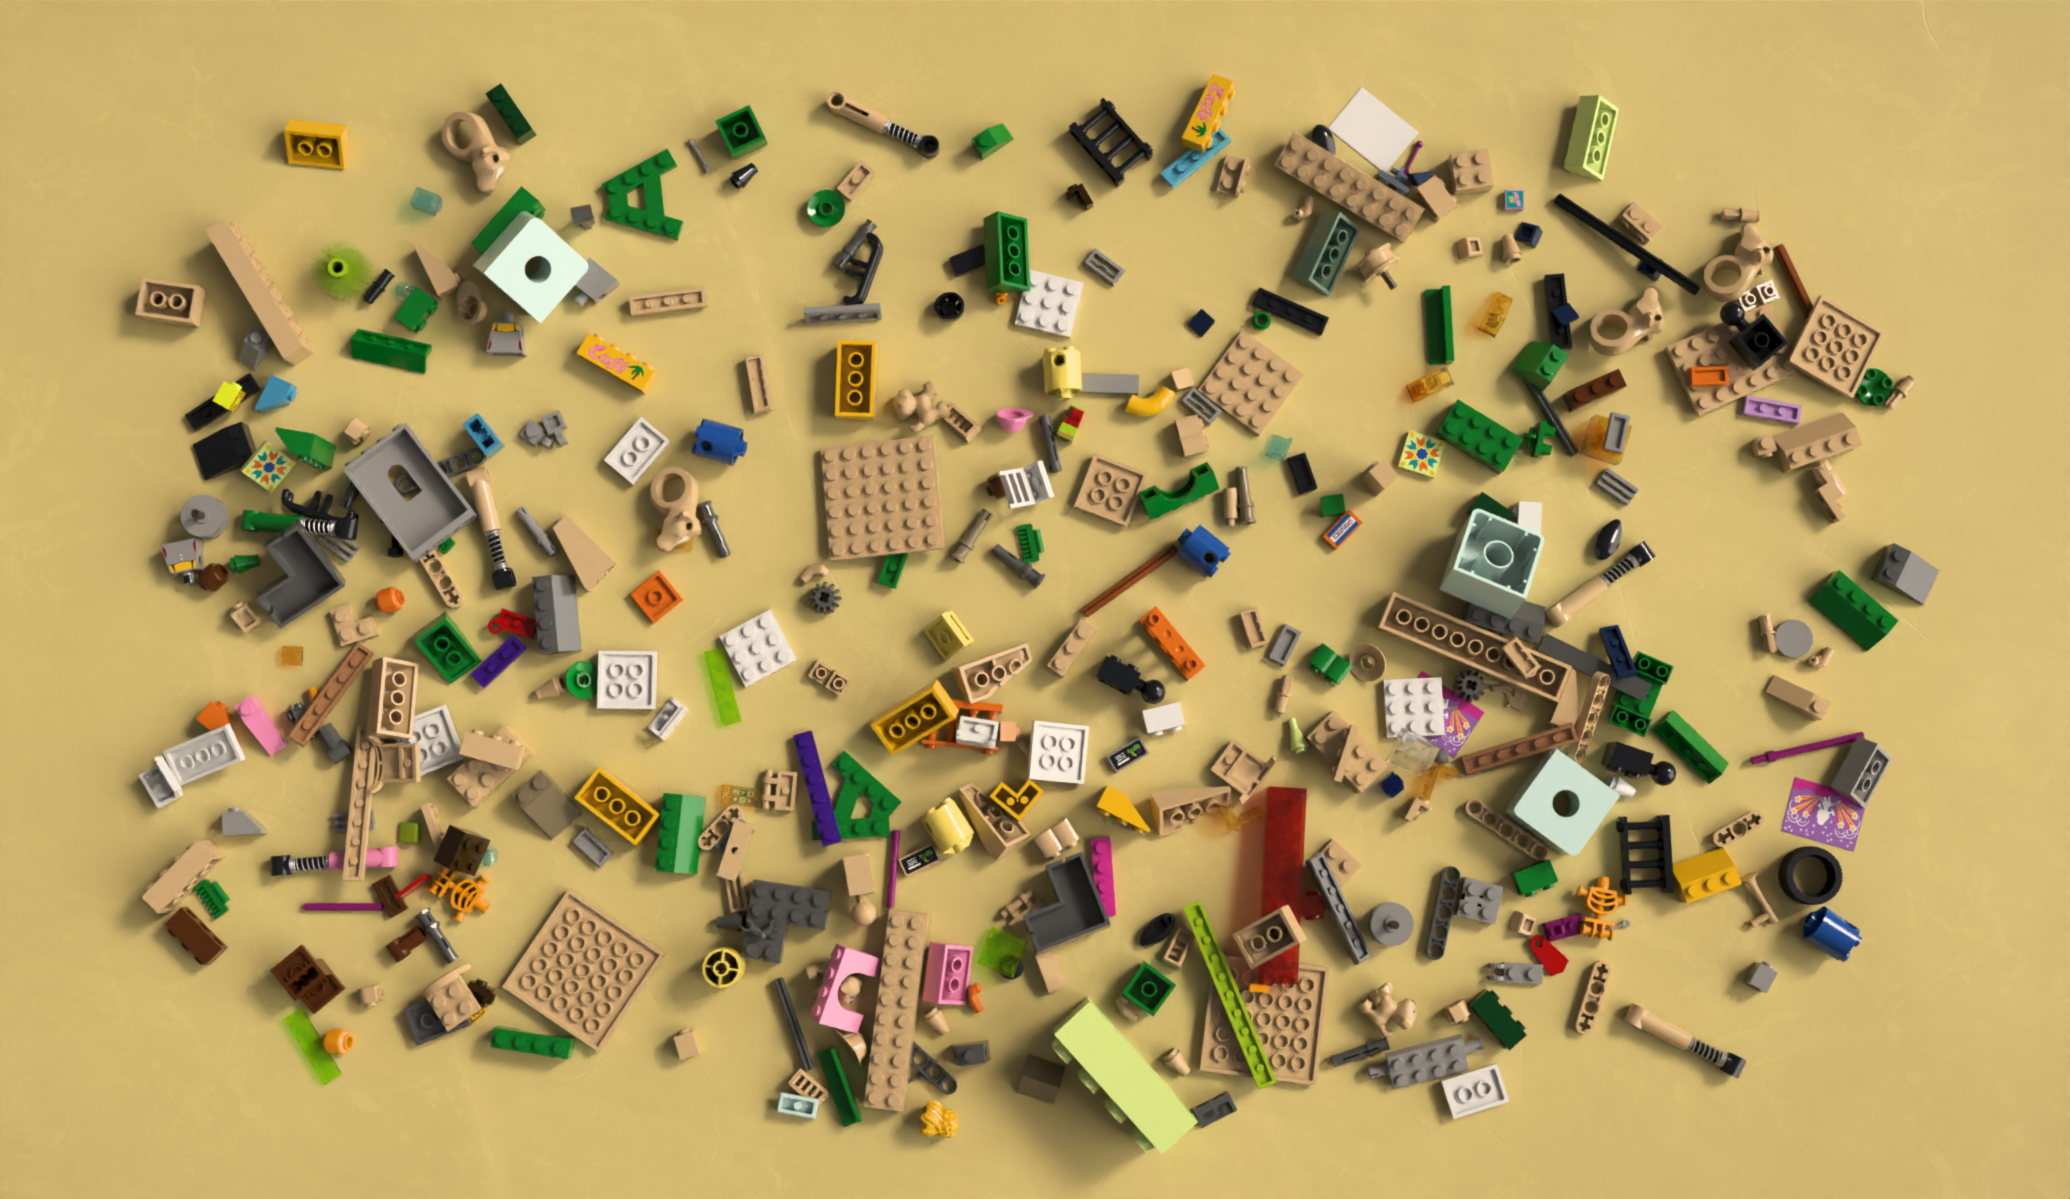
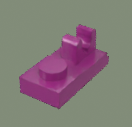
(1562, 927)

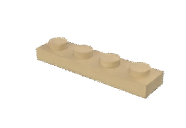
(668, 301)

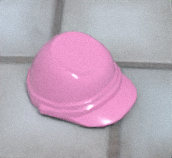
(1013, 418)

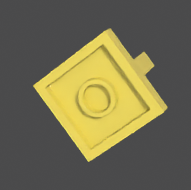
(948, 635)

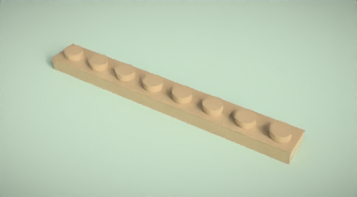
(359, 808)

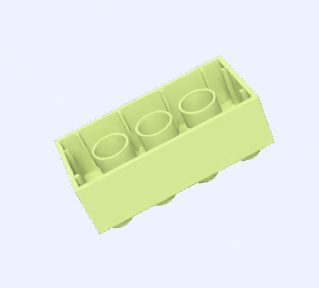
(1124, 1075)

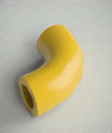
(1151, 405)

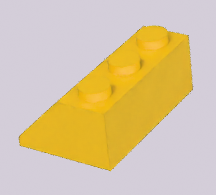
(316, 144)
(1705, 875)

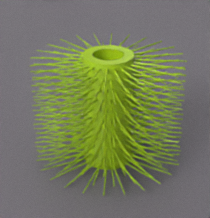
(340, 272)

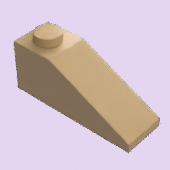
(442, 277)
(1798, 698)
(1567, 707)

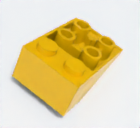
(1118, 805)

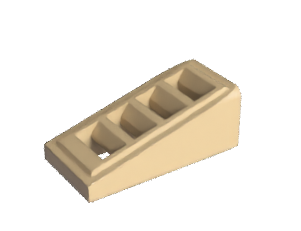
(969, 431)
(1171, 963)
(808, 1077)

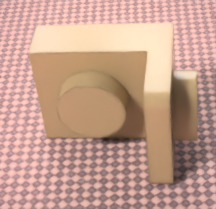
(244, 615)
(1412, 811)

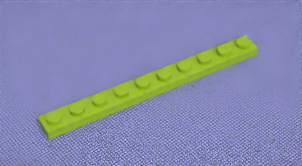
(1229, 994)

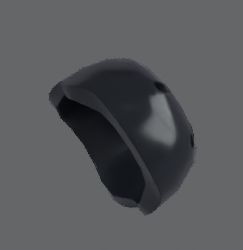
(949, 310)

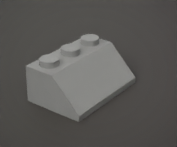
(1861, 771)

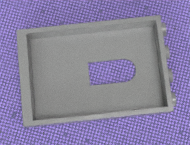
(427, 517)

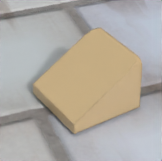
(1469, 247)
(1182, 379)
(1522, 923)

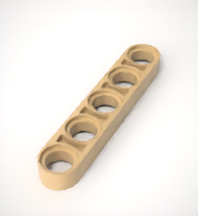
(1589, 708)
(1515, 831)

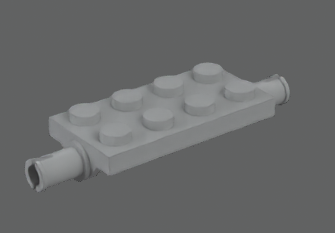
(1426, 1061)

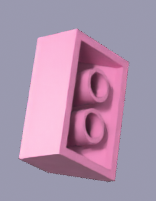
(948, 973)

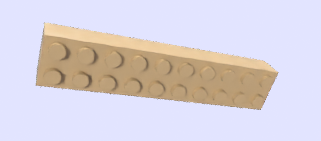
(1469, 646)
(896, 1010)

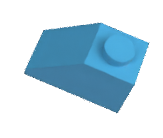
(275, 395)

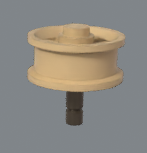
(1378, 263)

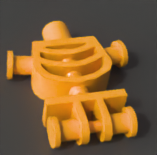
(1600, 894)
(476, 901)

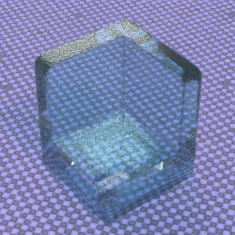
(1278, 448)

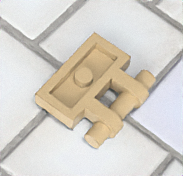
(785, 790)
(1018, 923)

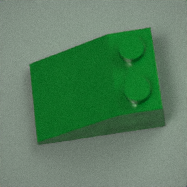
(447, 647)

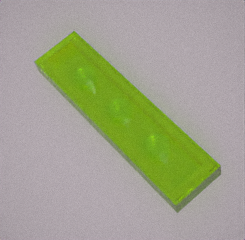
(722, 686)
(312, 1046)

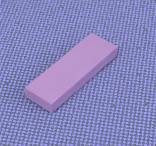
(1771, 410)

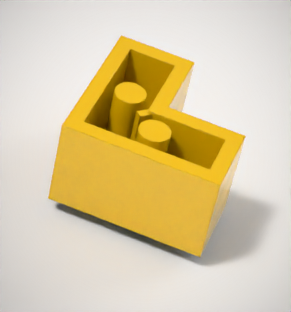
(1018, 803)

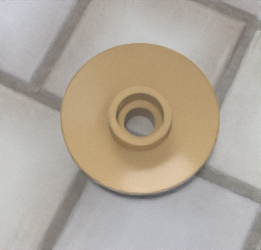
(1361, 666)

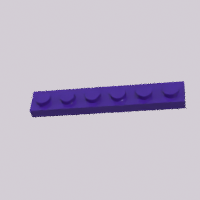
(817, 788)

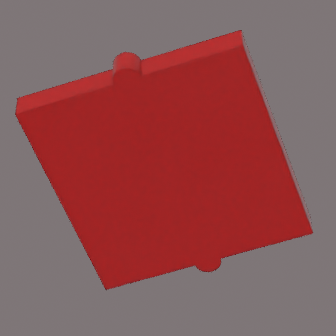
(413, 886)

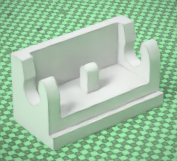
(668, 718)

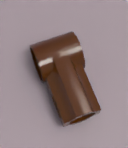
(402, 946)

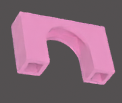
(842, 963)

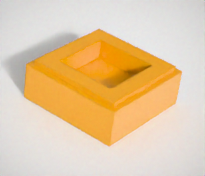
(1258, 987)

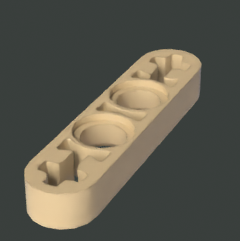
(438, 576)
(1589, 996)

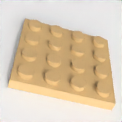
(1835, 347)
(1250, 382)

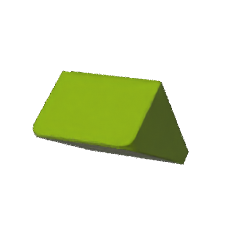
(409, 832)

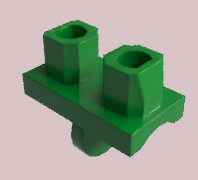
(1540, 448)

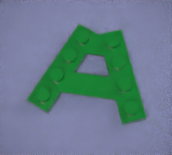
(646, 174)
(861, 780)

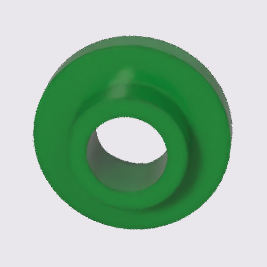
(1261, 314)

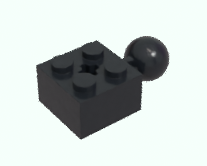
(1746, 340)
(1126, 678)
(1637, 763)

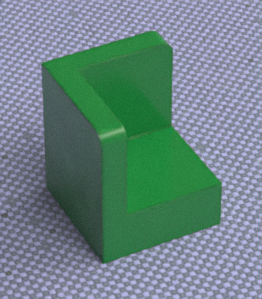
(1332, 505)

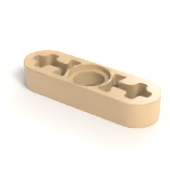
(1747, 817)
(706, 834)

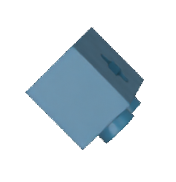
(483, 435)

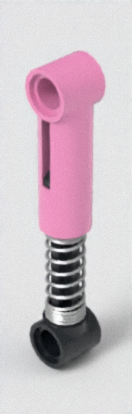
(334, 861)

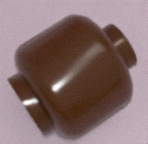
(995, 487)
(212, 577)

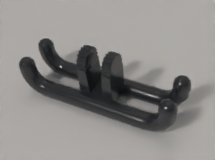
(869, 273)
(311, 511)

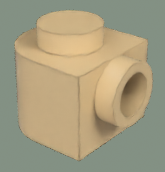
(357, 431)
(1763, 446)
(370, 995)
(1457, 1012)

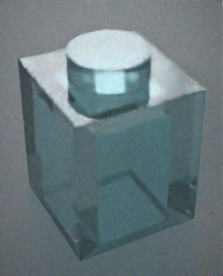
(426, 201)

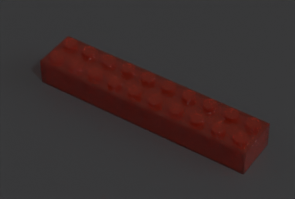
(1282, 872)

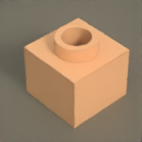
(1009, 732)

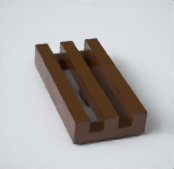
(381, 896)

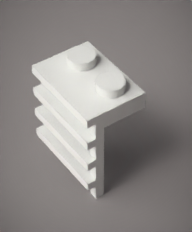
(1026, 485)
(977, 732)
(161, 783)

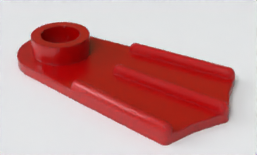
(1548, 955)

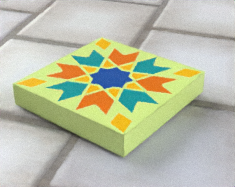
(1421, 454)
(268, 466)

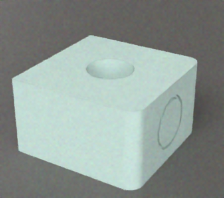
(506, 261)
(1492, 563)
(1588, 799)

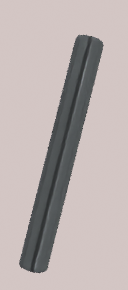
(1553, 419)
(793, 1024)

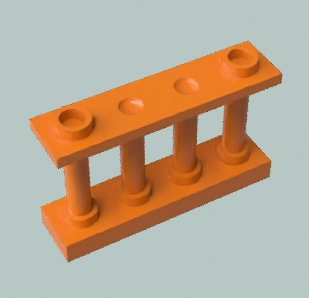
(1171, 643)
(973, 709)

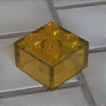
(1594, 441)

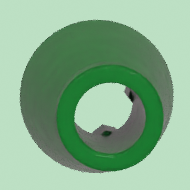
(242, 563)

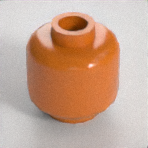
(389, 600)

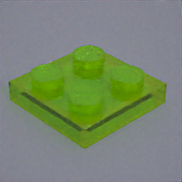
(1002, 952)

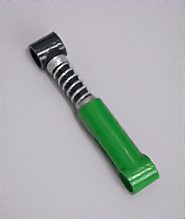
(272, 522)

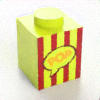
(229, 396)

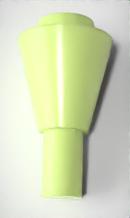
(1298, 742)

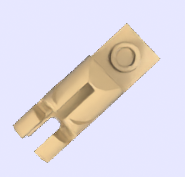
(1829, 491)

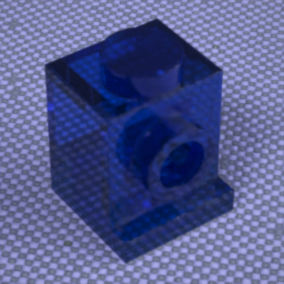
(1391, 785)

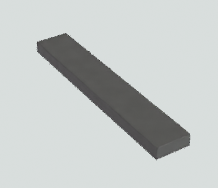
(1590, 665)
(1338, 908)

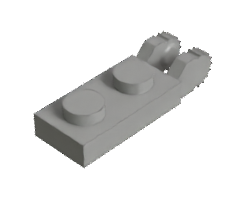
(1518, 972)

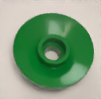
(825, 199)
(589, 676)

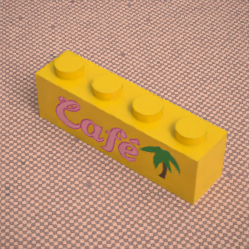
(1208, 114)
(616, 363)

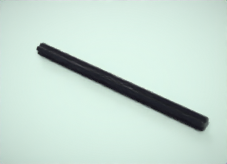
(1627, 244)

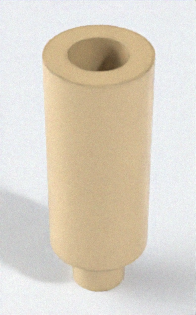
(1230, 505)

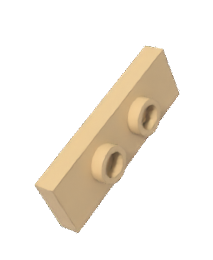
(758, 383)

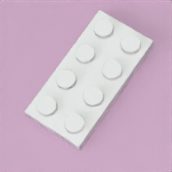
(204, 755)

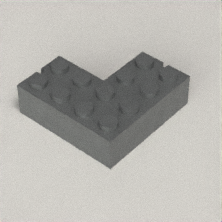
(308, 575)
(788, 903)
(1077, 910)

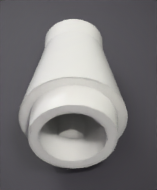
(1620, 786)

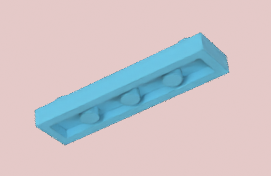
(1193, 160)

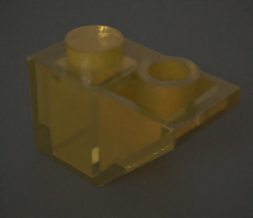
(1430, 384)

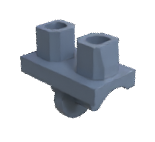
(1386, 178)

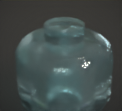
(404, 289)
(490, 856)

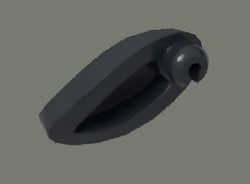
(1322, 136)
(1608, 540)
(1157, 929)

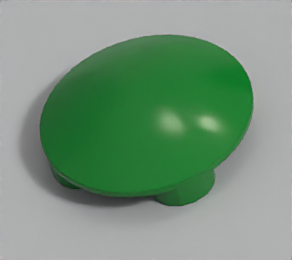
(1874, 387)

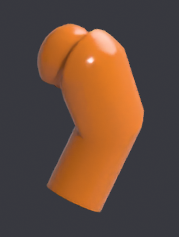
(973, 999)

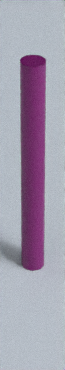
(893, 868)
(343, 907)

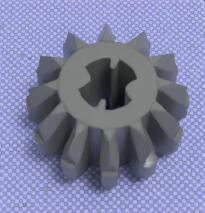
(831, 600)
(1473, 692)

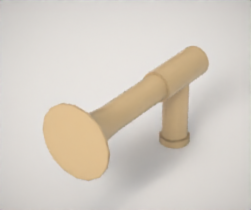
(1768, 913)

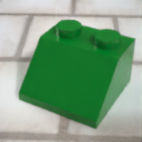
(1540, 363)

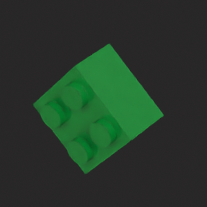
(741, 132)
(1148, 988)

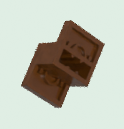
(308, 979)

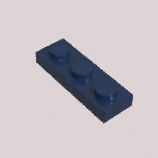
(1617, 652)

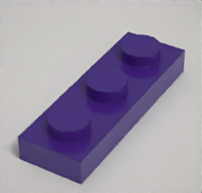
(499, 661)

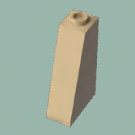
(585, 555)

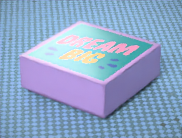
(1514, 200)

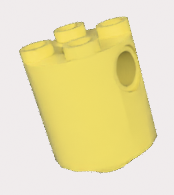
(1062, 379)
(948, 827)
(723, 967)

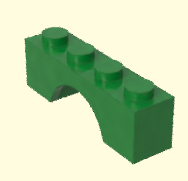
(1199, 483)
(532, 1043)

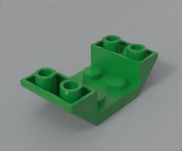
(1631, 713)

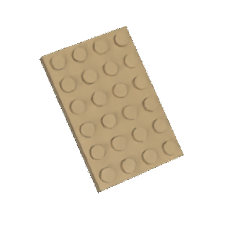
(1712, 349)

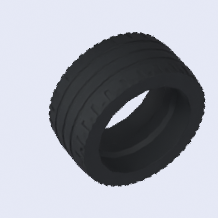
(1831, 864)

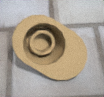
(470, 305)
(856, 1046)

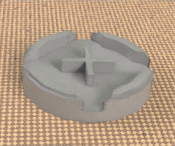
(1793, 638)

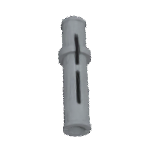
(532, 526)

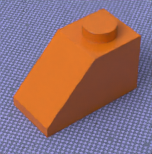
(215, 716)

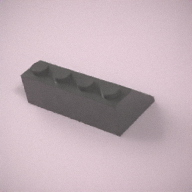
(556, 614)
(1525, 624)

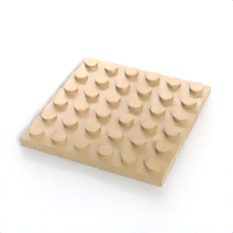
(882, 498)
(583, 970)
(1285, 1020)

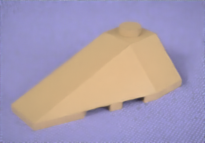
(984, 675)
(1180, 806)
(995, 827)

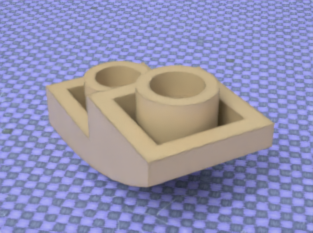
(1758, 296)
(829, 677)
(1050, 971)

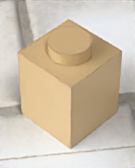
(687, 1043)

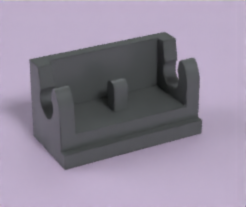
(1215, 1109)

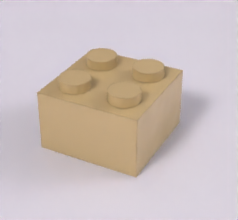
(1470, 172)

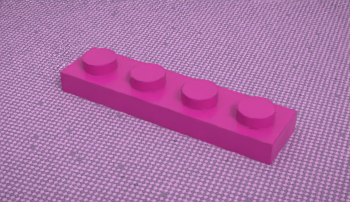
(1104, 873)

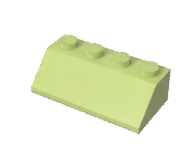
(1591, 137)

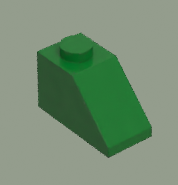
(991, 140)

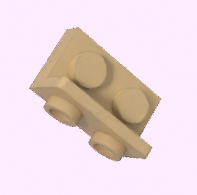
(1232, 176)
(1639, 223)

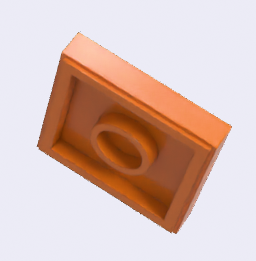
(656, 597)

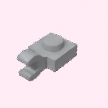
(555, 425)
(535, 434)

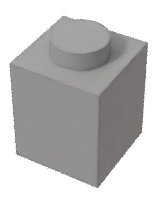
(1761, 976)

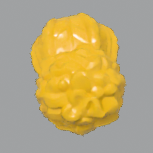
(938, 1120)

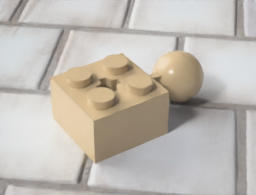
(859, 883)

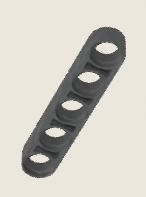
(450, 469)
(1439, 903)
(930, 1062)

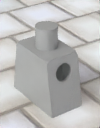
(595, 284)

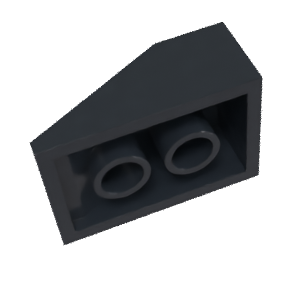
(225, 450)

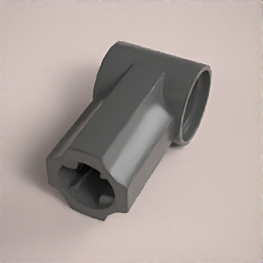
(583, 216)
(336, 746)

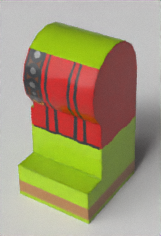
(1070, 424)

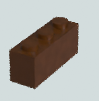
(1594, 390)
(195, 936)

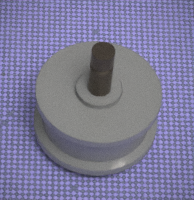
(204, 516)
(1391, 924)

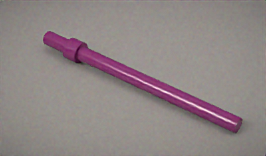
(1771, 756)

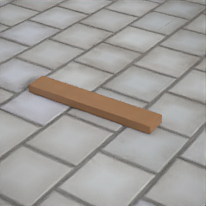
(330, 695)
(1519, 748)

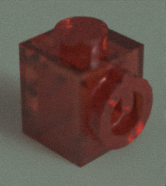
(1313, 906)

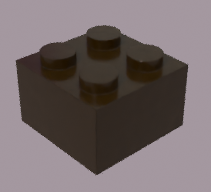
(462, 850)

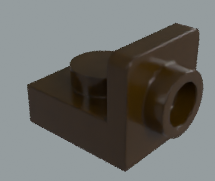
(1083, 197)

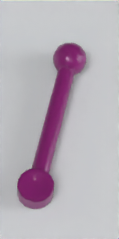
(1419, 144)

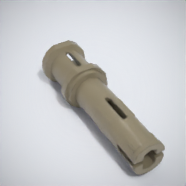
(1245, 505)
(966, 544)

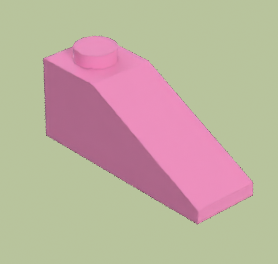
(260, 724)

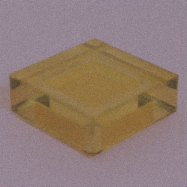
(292, 655)

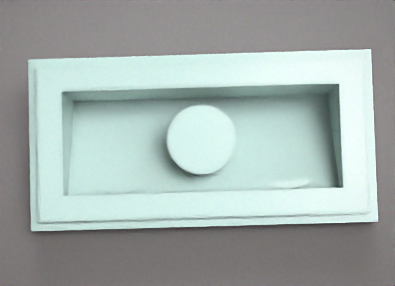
(797, 1105)

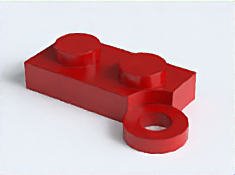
(514, 623)

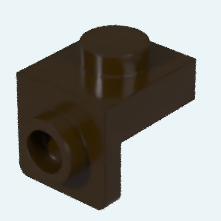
(481, 987)

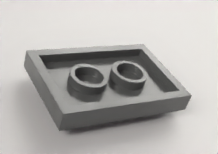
(426, 1024)

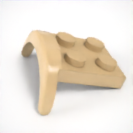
(395, 763)
(1241, 769)
(451, 998)

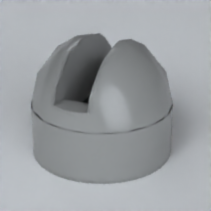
(1441, 757)

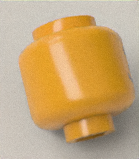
(337, 1041)

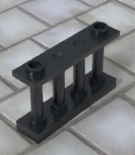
(1092, 146)
(1663, 844)

